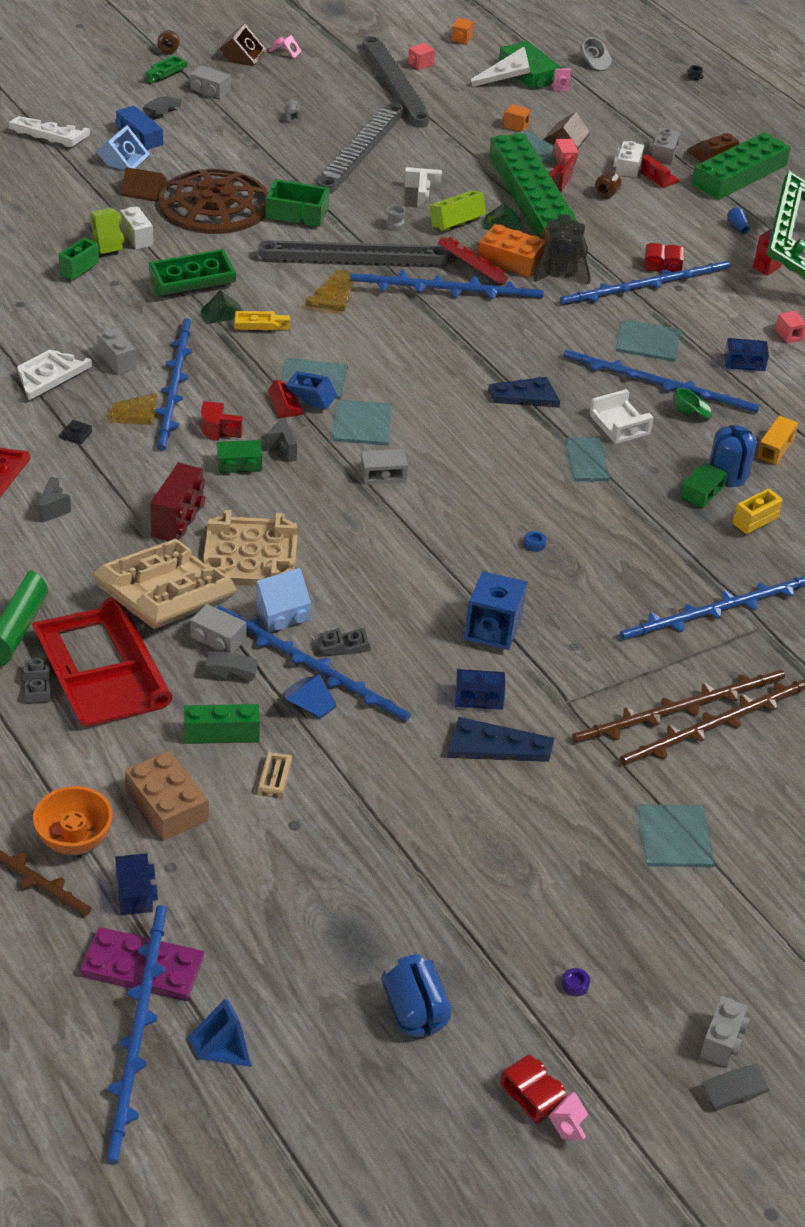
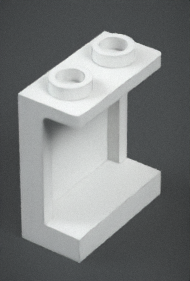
(619, 417)

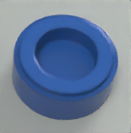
(535, 541)

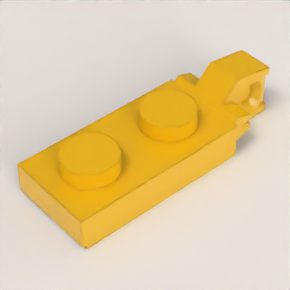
(261, 321)

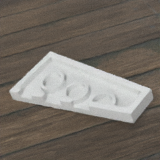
(66, 135)

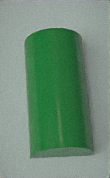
(191, 272)
(21, 614)

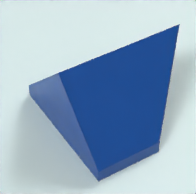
(311, 695)
(221, 1037)

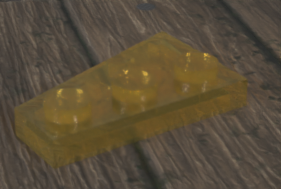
(334, 293)

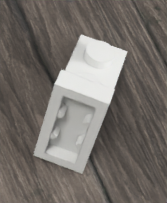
(424, 180)

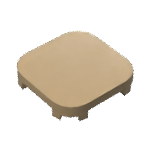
(250, 547)

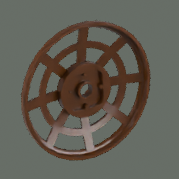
(213, 194)

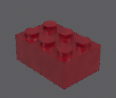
(177, 502)

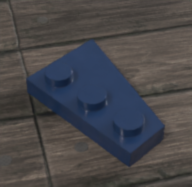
(532, 390)

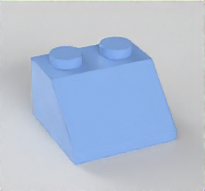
(123, 150)
(282, 600)

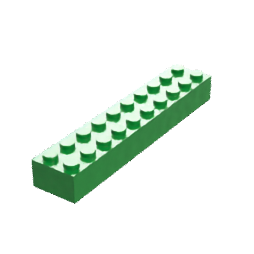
(528, 181)

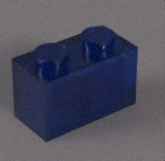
(746, 354)
(479, 689)
(134, 884)

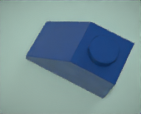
(312, 389)

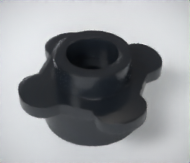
(695, 72)

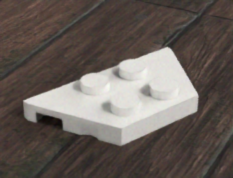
(49, 371)

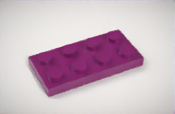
(116, 961)

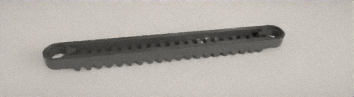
(396, 81)
(360, 147)
(353, 253)

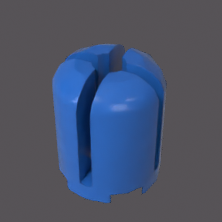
(733, 453)
(417, 996)

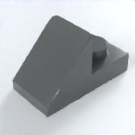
(282, 438)
(53, 502)

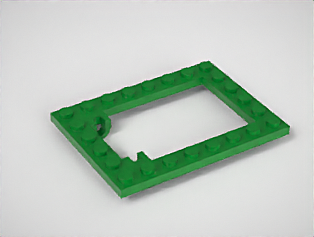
(781, 246)

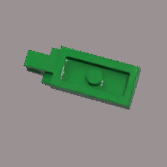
(165, 68)

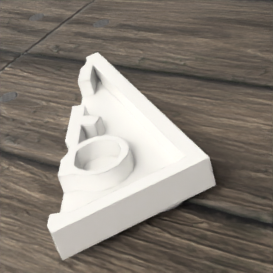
(511, 66)

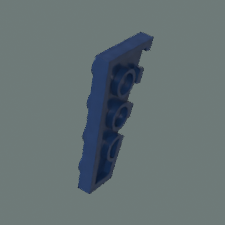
(486, 739)

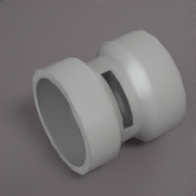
(395, 217)

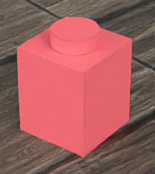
(421, 56)
(563, 150)
(790, 326)

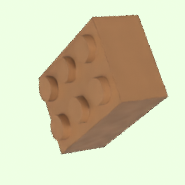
(166, 795)

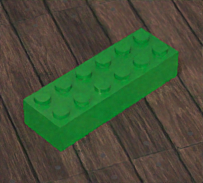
(740, 165)

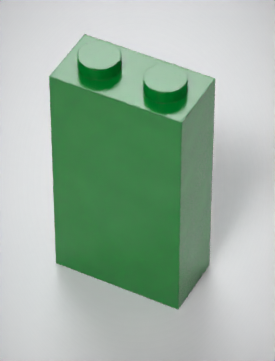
(541, 66)

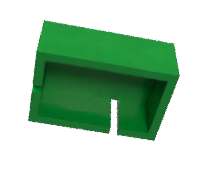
(297, 202)

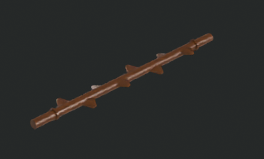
(667, 706)
(710, 721)
(53, 887)

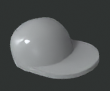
(595, 54)

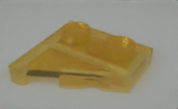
(135, 410)

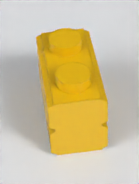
(757, 511)

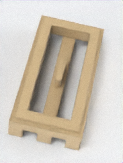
(270, 790)

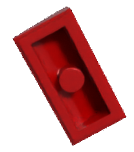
(283, 400)

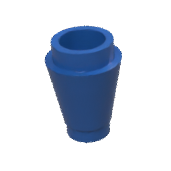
(737, 218)

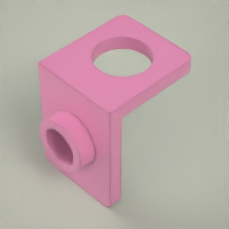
(286, 42)
(562, 79)
(568, 1116)

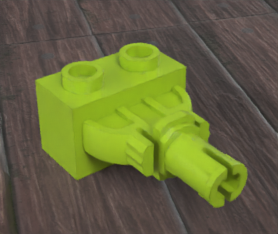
(107, 230)

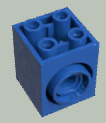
(495, 610)

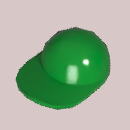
(689, 403)

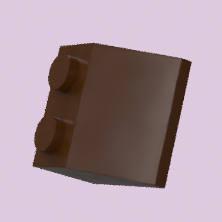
(243, 47)
(711, 147)

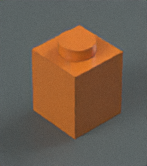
(462, 31)
(516, 118)

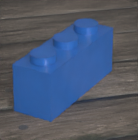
(142, 126)

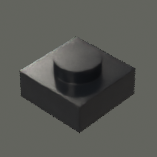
(77, 431)

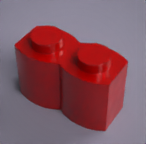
(663, 257)
(532, 1087)

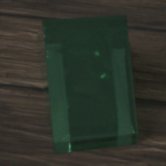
(502, 216)
(220, 308)

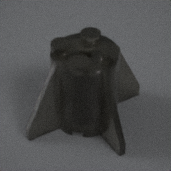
(564, 250)

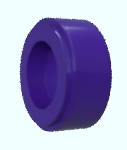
(575, 982)

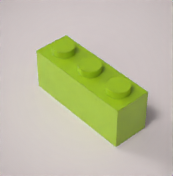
(457, 210)

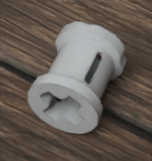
(293, 111)

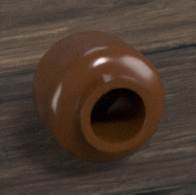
(163, 43)
(608, 184)

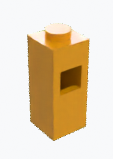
(777, 440)

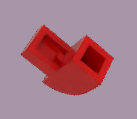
(216, 423)

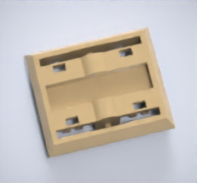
(167, 583)

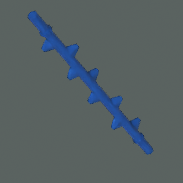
(654, 281)
(455, 287)
(667, 384)
(171, 390)
(728, 601)
(321, 666)
(132, 1042)

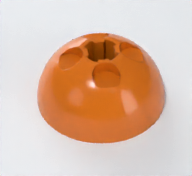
(73, 819)

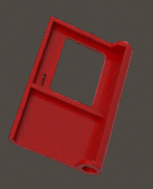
(110, 690)

